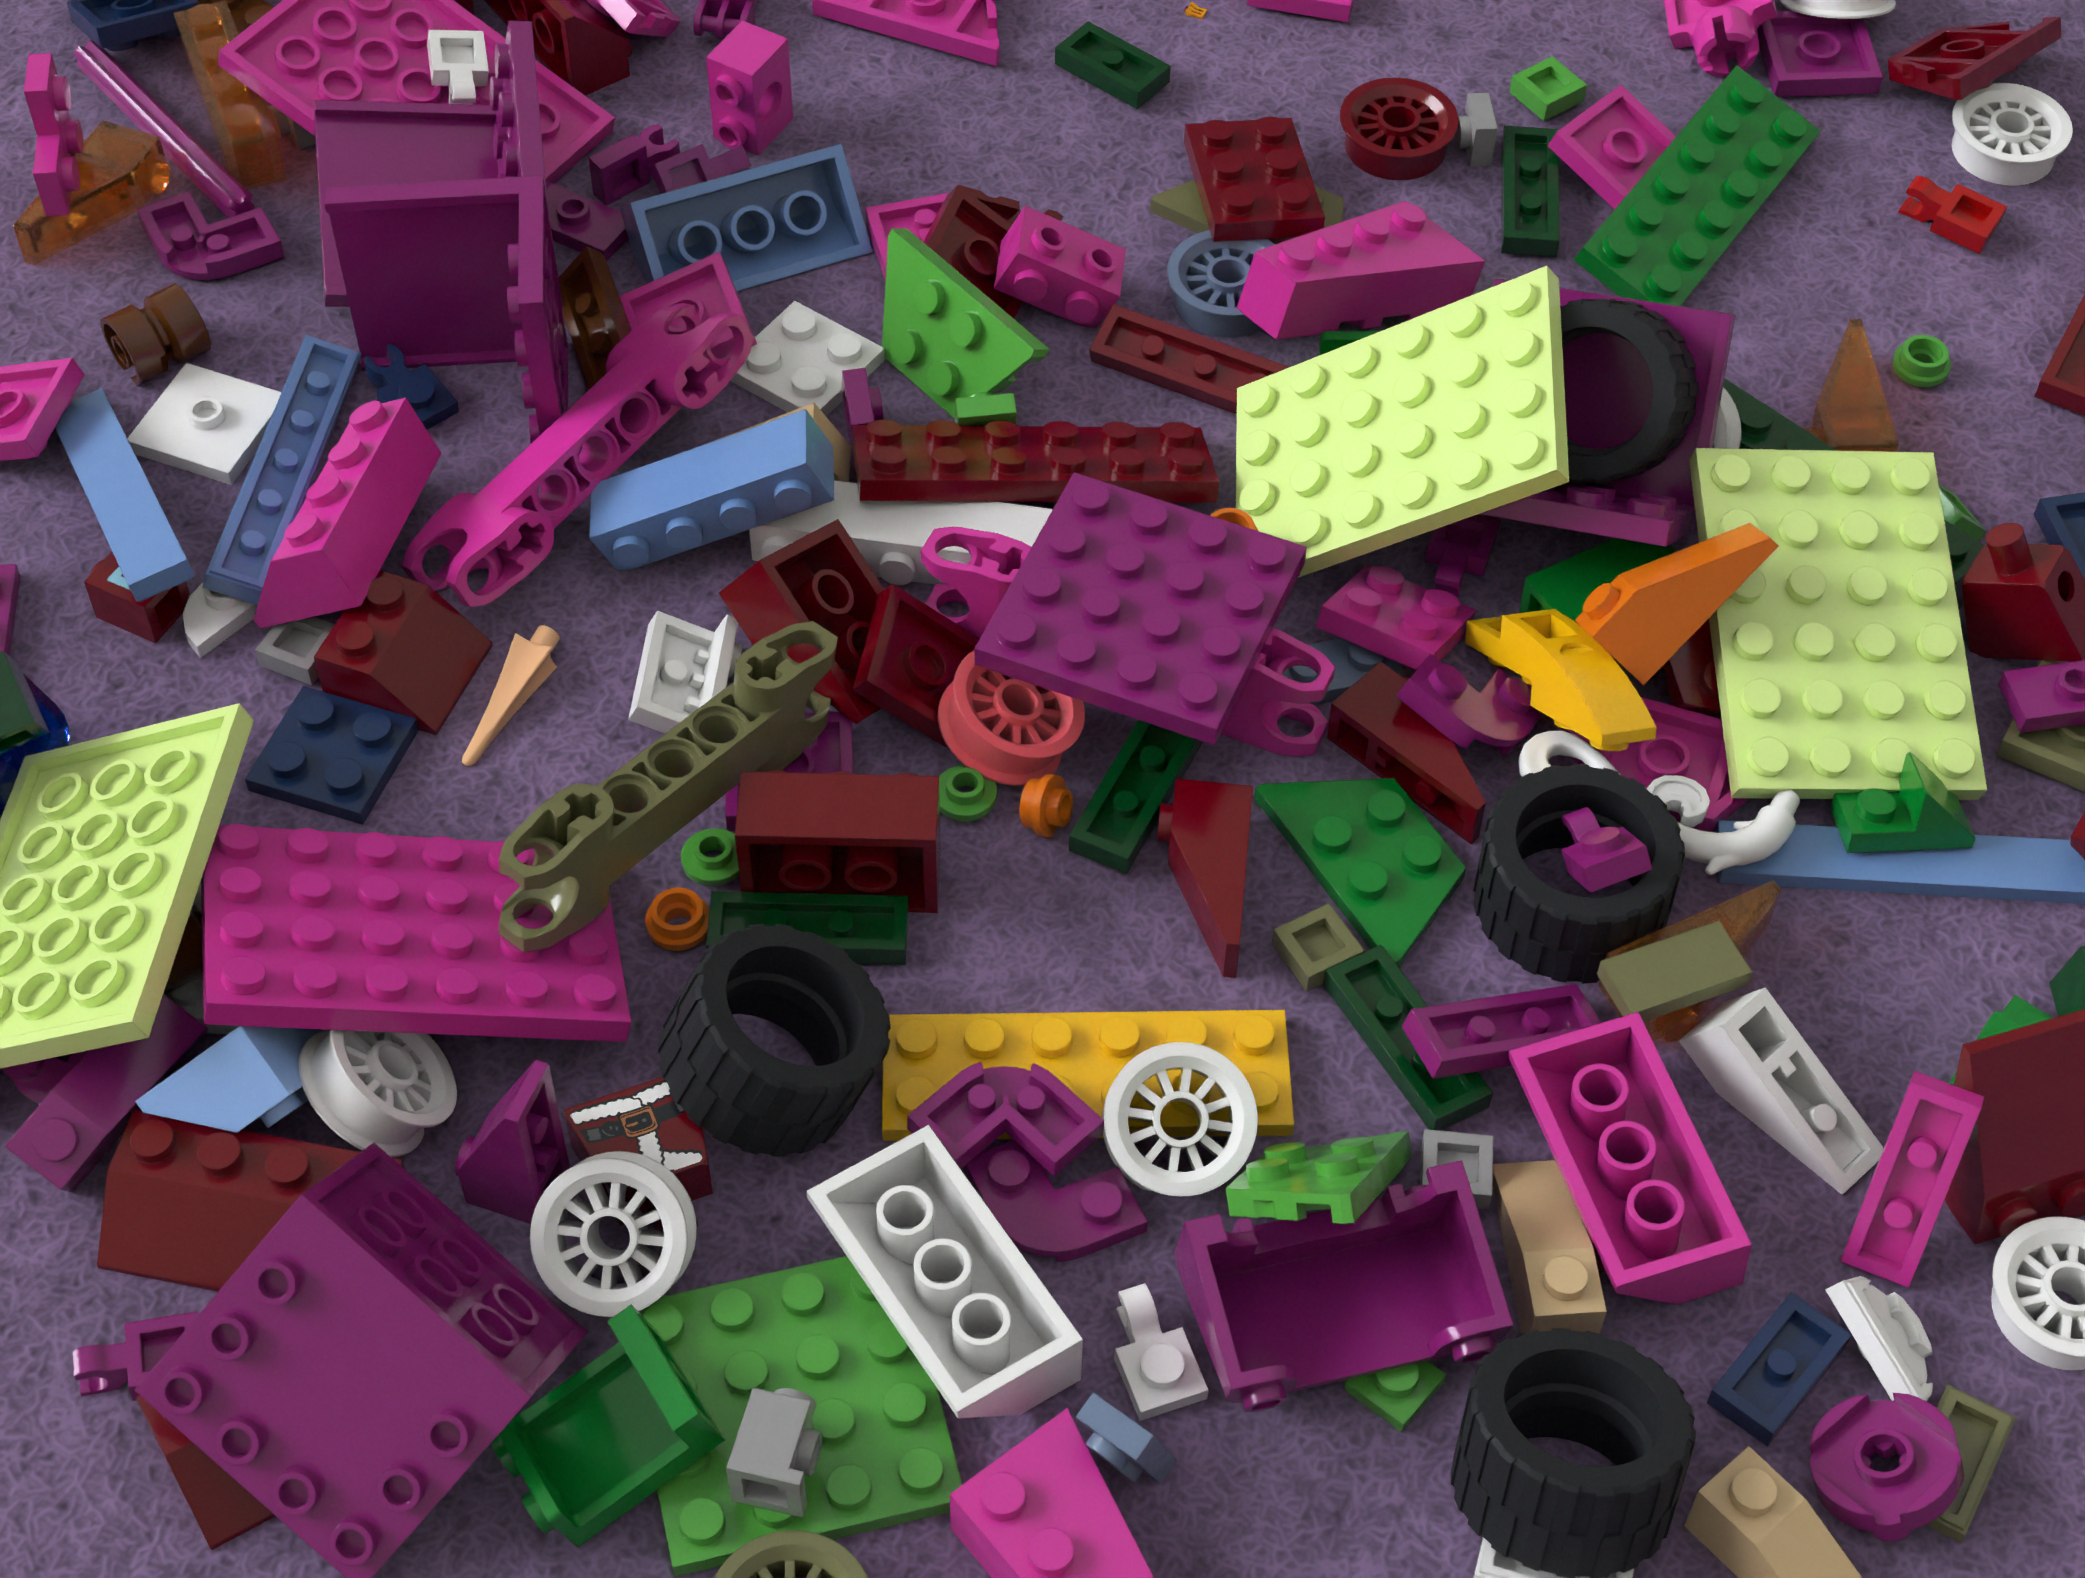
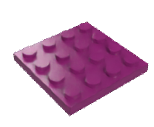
(1141, 607)

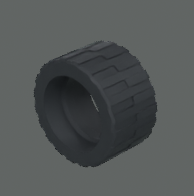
(1673, 388)
(1556, 930)
(743, 1090)
(1558, 1511)

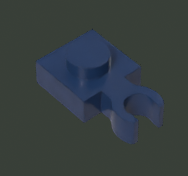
(420, 387)

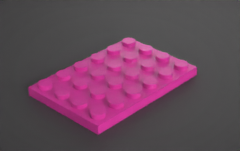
(381, 55)
(392, 941)

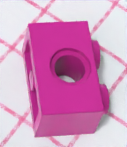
(749, 87)

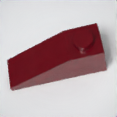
(1404, 746)
(1209, 859)

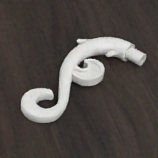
(1748, 844)

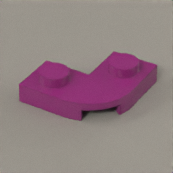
(207, 250)
(1494, 715)
(1023, 1103)
(1052, 1221)

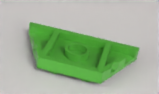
(946, 329)
(1320, 1177)

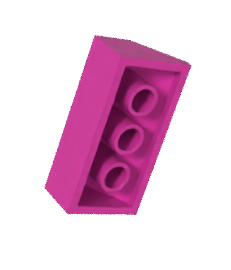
(350, 515)
(1634, 1162)

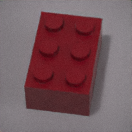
(840, 835)

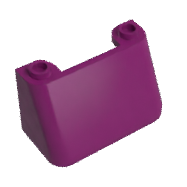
(1344, 1301)

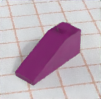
(98, 1096)
(515, 1149)

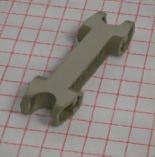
(599, 832)

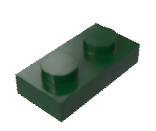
(1112, 65)

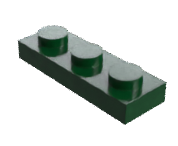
(1529, 192)
(1131, 796)
(864, 926)
(1377, 1002)

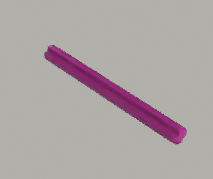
(154, 119)

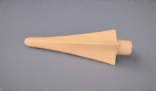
(523, 672)

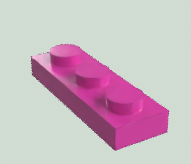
(1912, 1178)

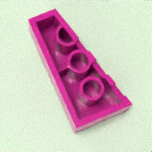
(1358, 274)
(1045, 1512)

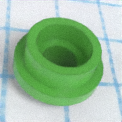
(1922, 361)
(968, 805)
(710, 870)

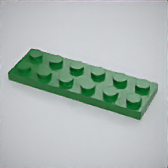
(1698, 193)

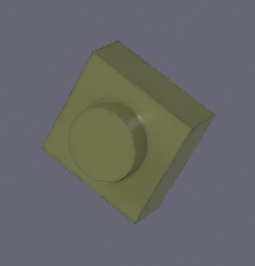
(1315, 944)

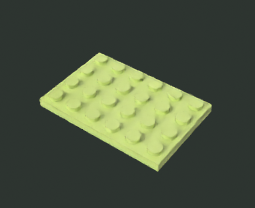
(1409, 425)
(1846, 632)
(102, 878)

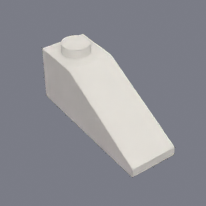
(1781, 1086)

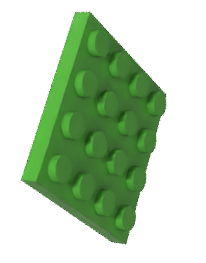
(878, 1410)

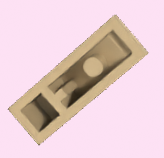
(1547, 1249)
(1764, 1525)

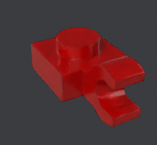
(1957, 215)

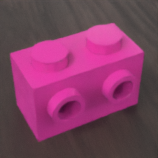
(1060, 268)

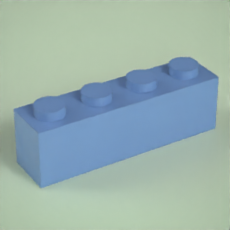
(712, 491)

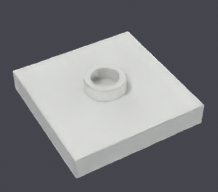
(206, 423)

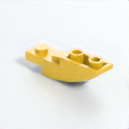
(1568, 674)

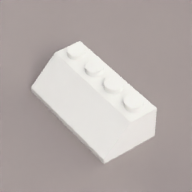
(950, 1279)

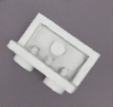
(681, 669)

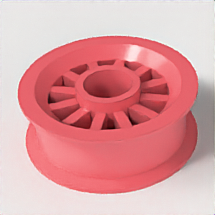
(1006, 724)

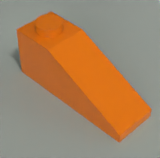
(1664, 602)

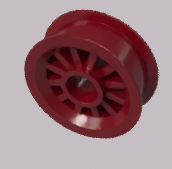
(1397, 127)

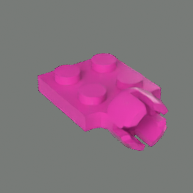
(1718, 30)

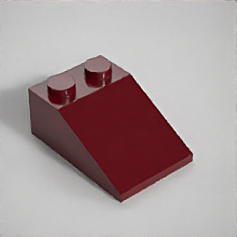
(816, 581)
(2030, 1132)

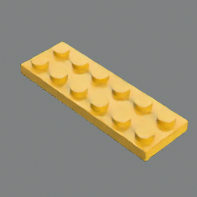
(1087, 1056)

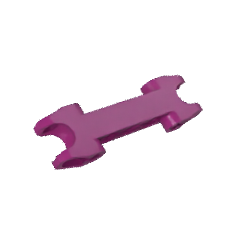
(508, 521)
(1263, 698)

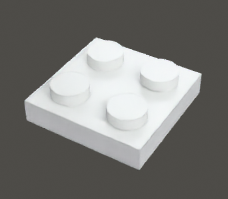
(803, 360)

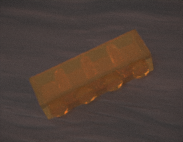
(233, 110)

